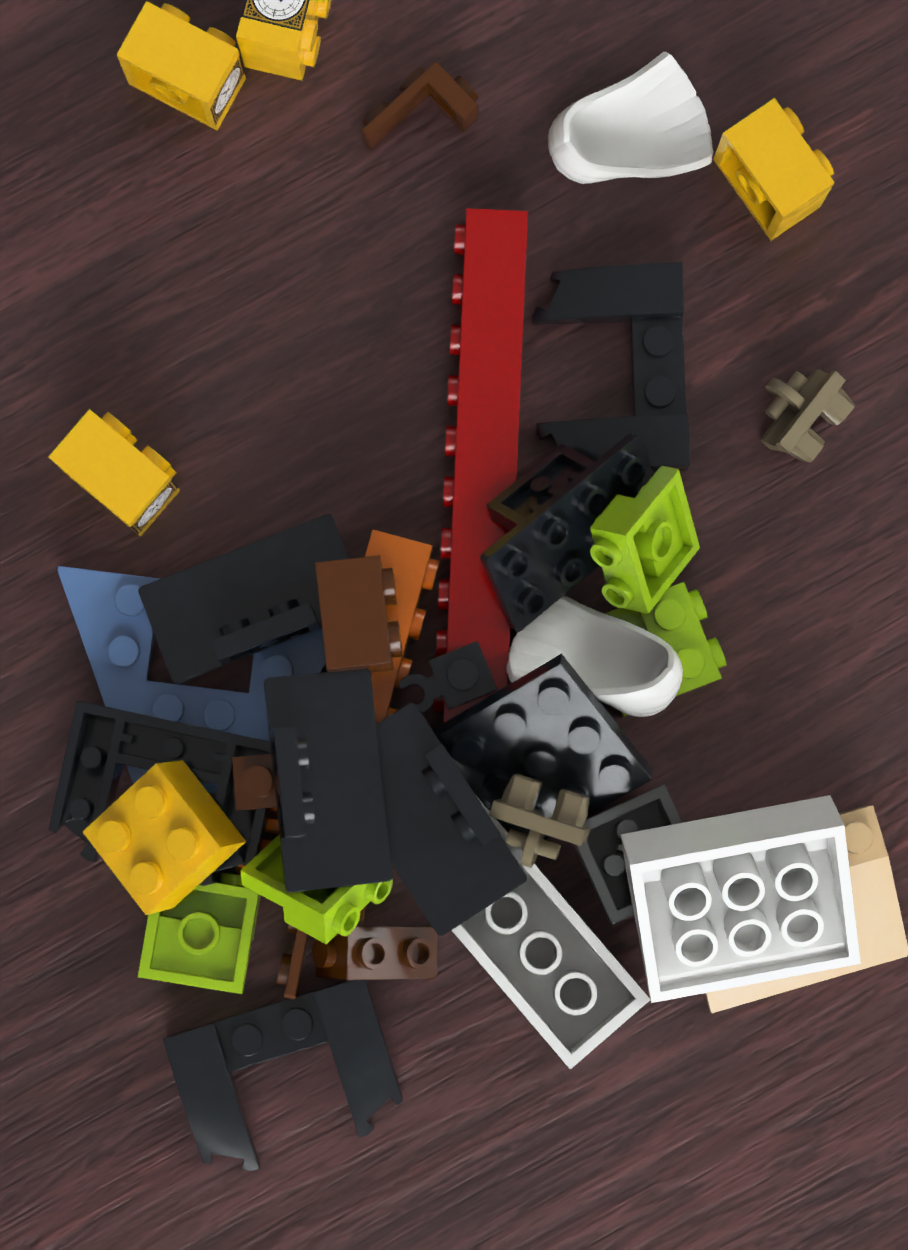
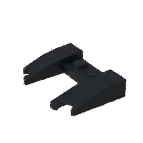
(653, 303)
(109, 737)
(209, 1054)

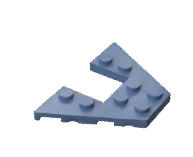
(121, 651)

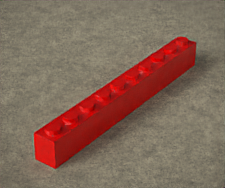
(485, 430)

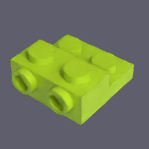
(644, 542)
(678, 623)
(314, 912)
(203, 937)

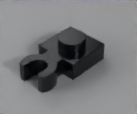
(457, 677)

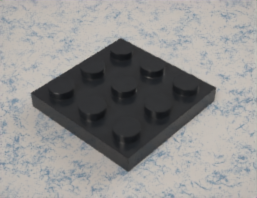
(547, 731)

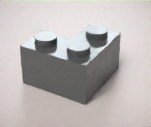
(603, 852)

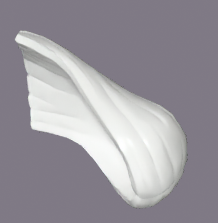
(634, 128)
(612, 657)

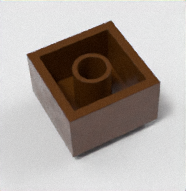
(356, 615)

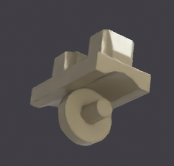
(798, 406)
(564, 824)

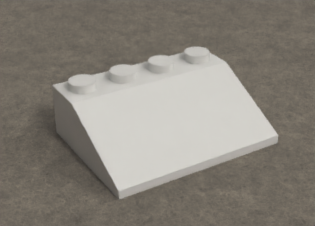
(742, 898)

